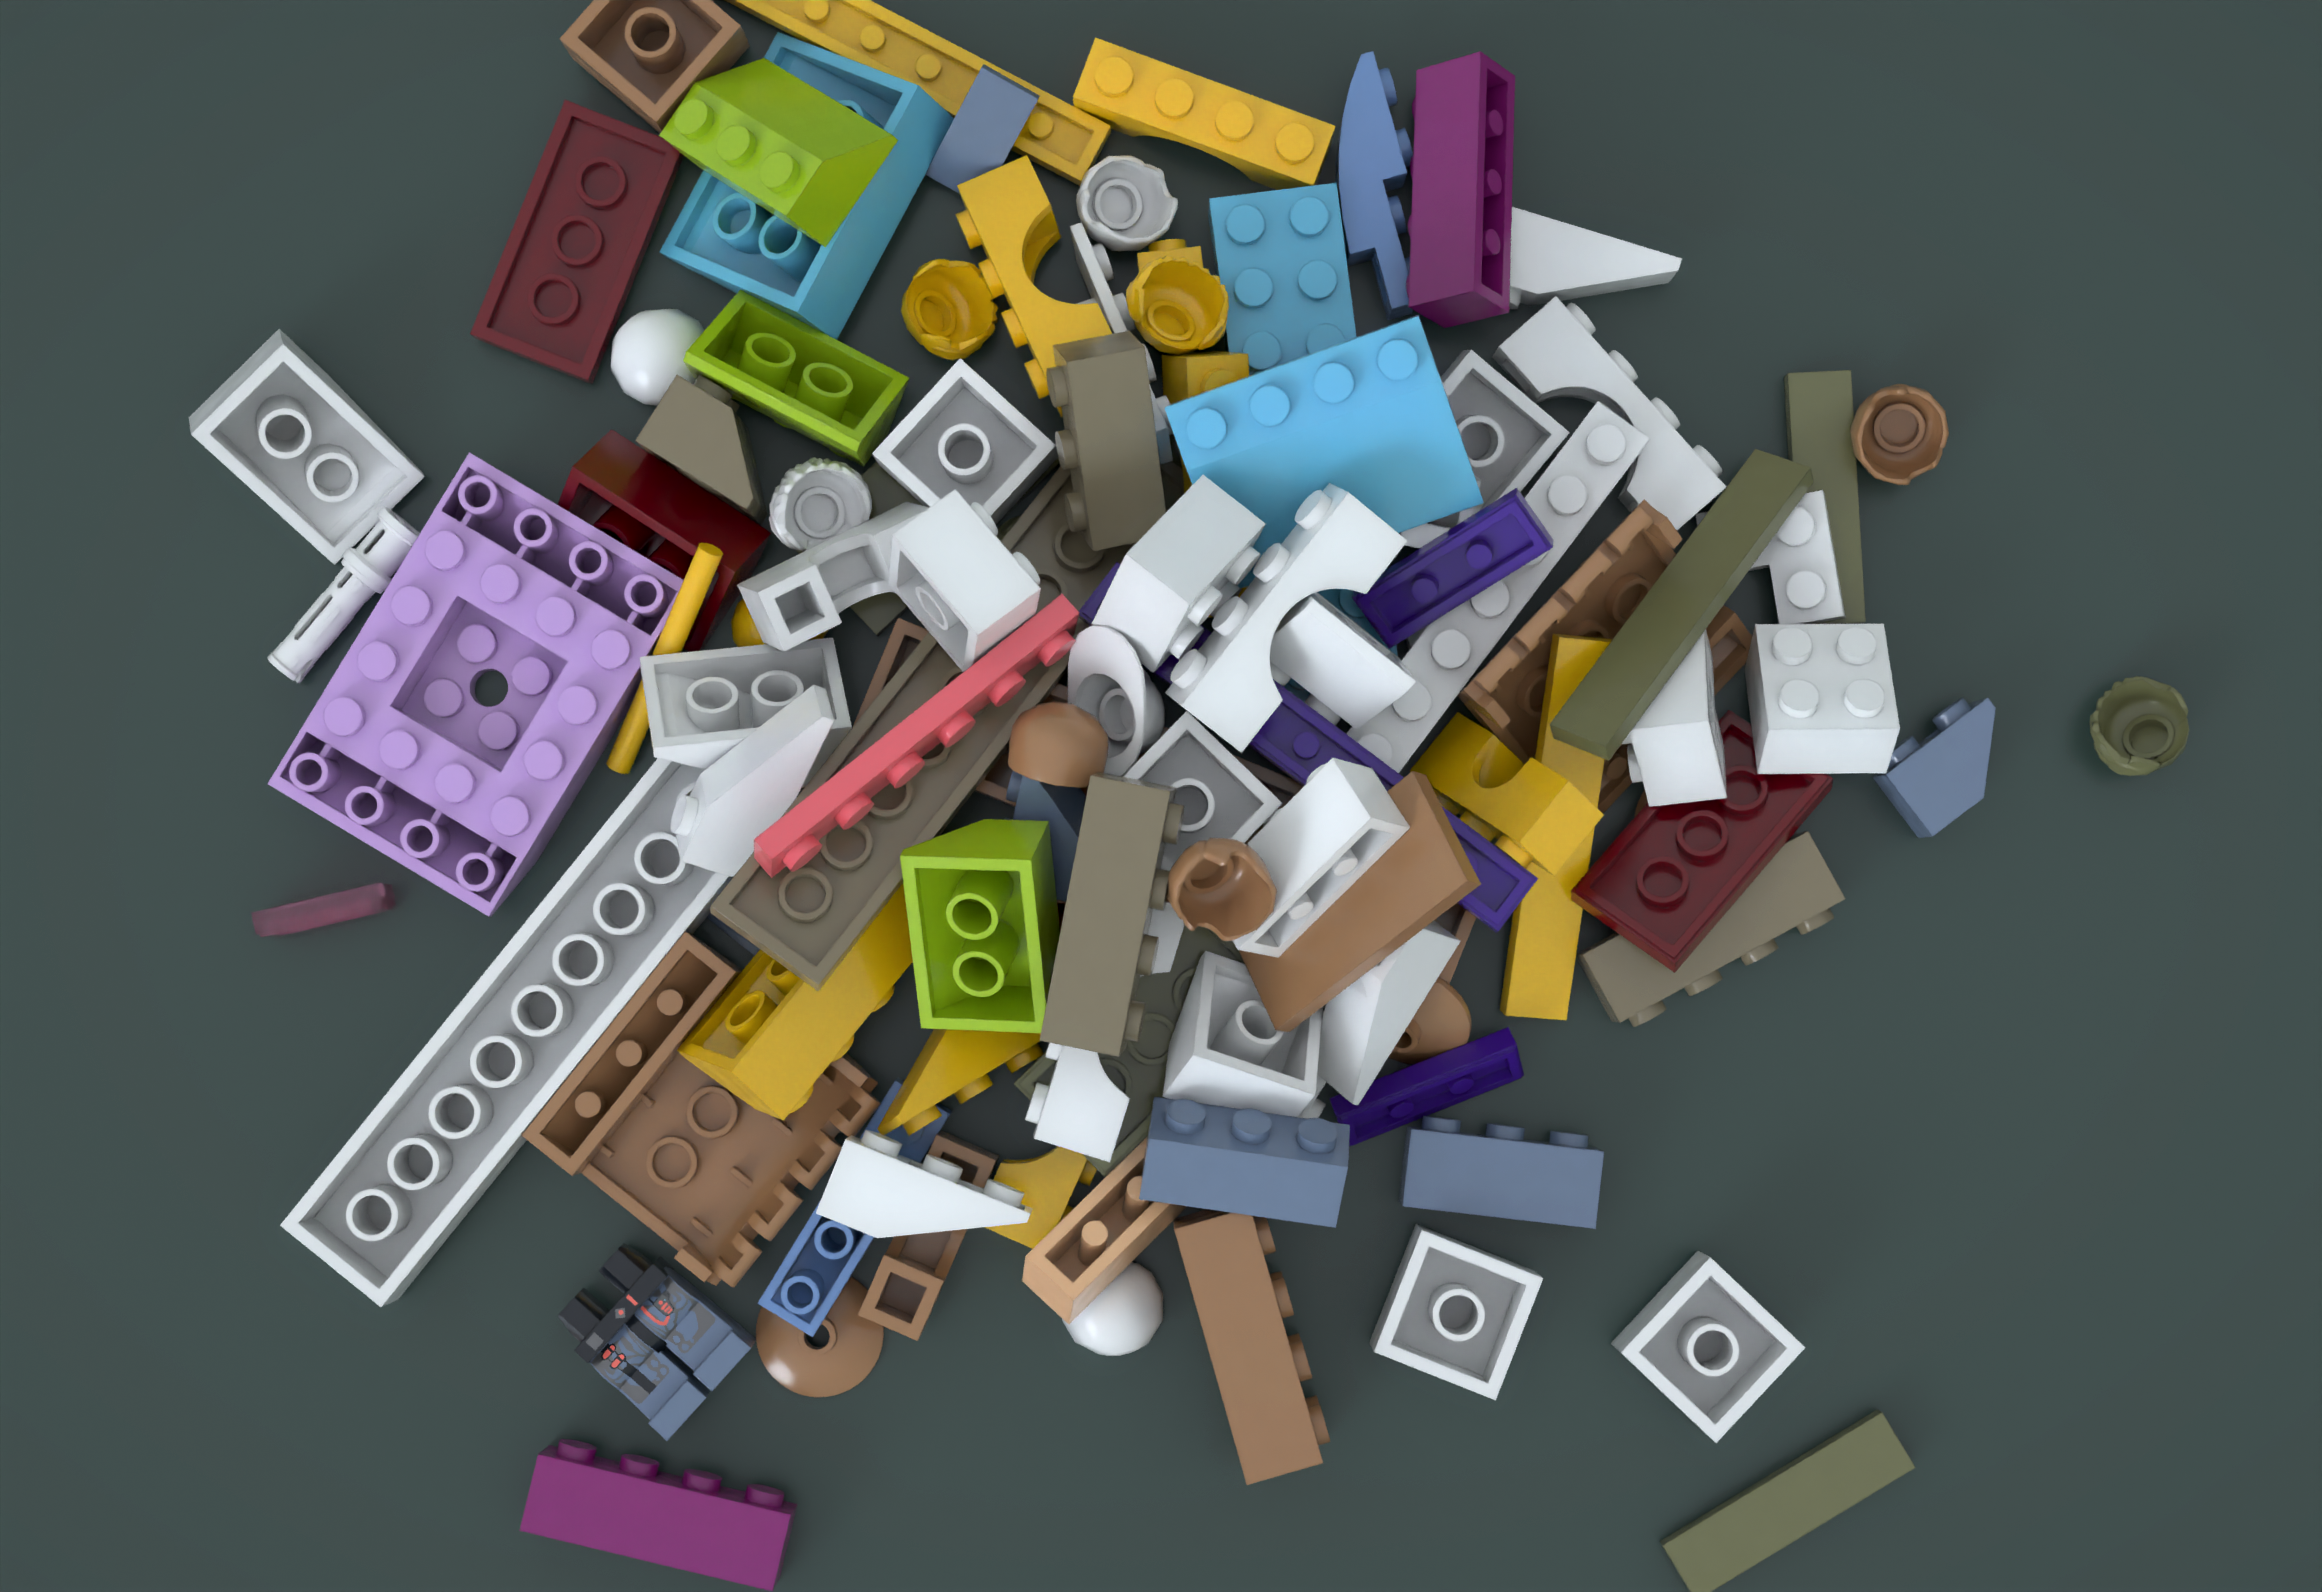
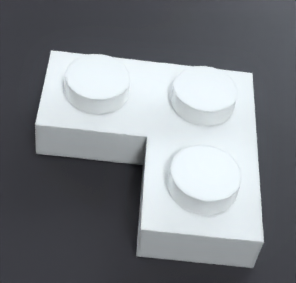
(1803, 565)

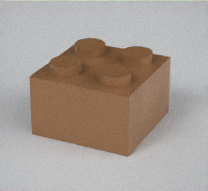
(654, 50)

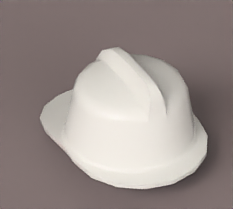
(1117, 690)

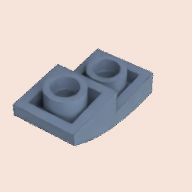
(982, 129)

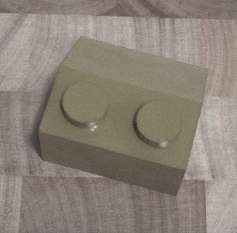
(707, 443)

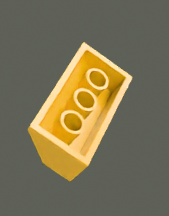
(779, 1034)

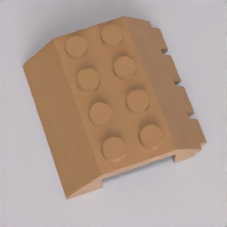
(1591, 604)
(679, 1142)

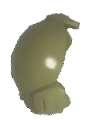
(2139, 726)

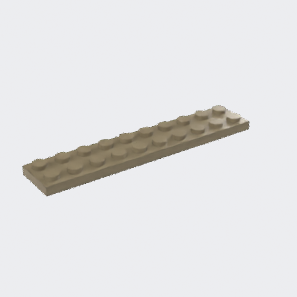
(823, 909)

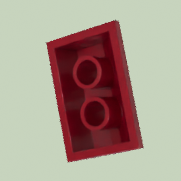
(664, 520)

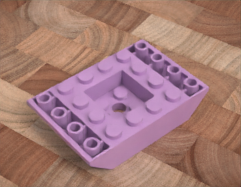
(398, 733)

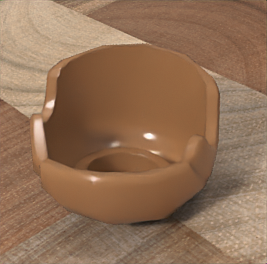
(1899, 433)
(1058, 745)
(1221, 888)

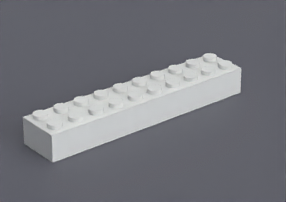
(508, 1046)

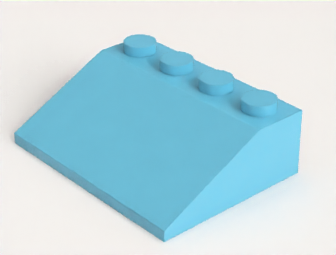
(755, 251)
(1344, 416)

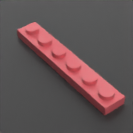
(899, 753)

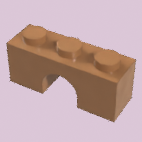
(919, 1263)

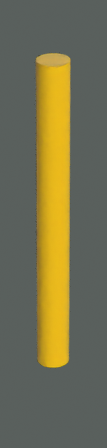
(670, 641)

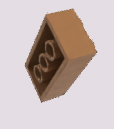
(1248, 1344)

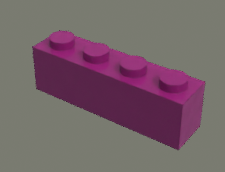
(1461, 191)
(659, 1515)

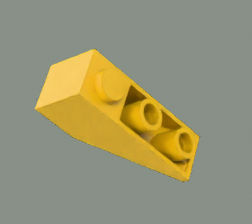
(955, 1065)

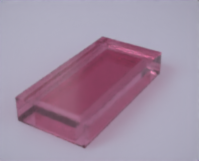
(324, 910)

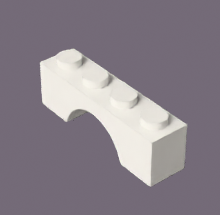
(1560, 358)
(1230, 676)
(1081, 1104)

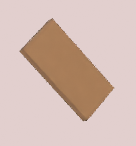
(1374, 917)

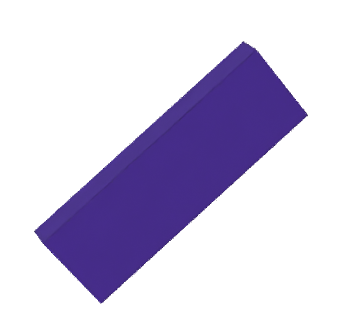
(1454, 568)
(1431, 1086)

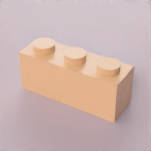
(1096, 1240)

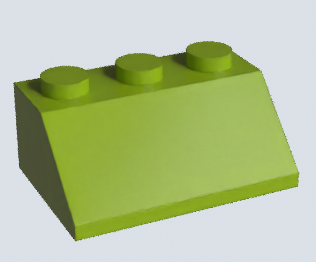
(780, 144)
(799, 376)
(983, 925)

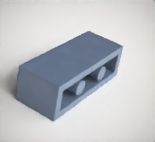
(1245, 1161)
(1501, 1173)

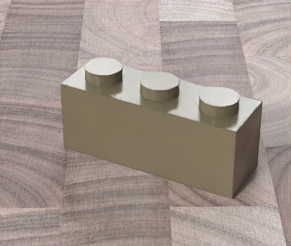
(1107, 438)

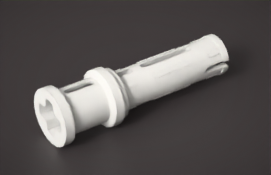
(364, 572)

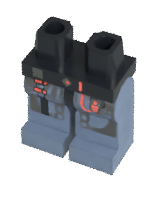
(659, 1342)

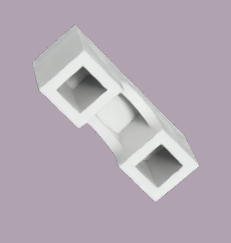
(813, 587)

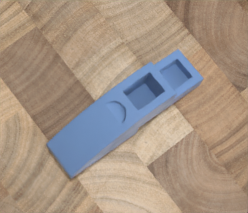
(1368, 164)
(830, 1251)

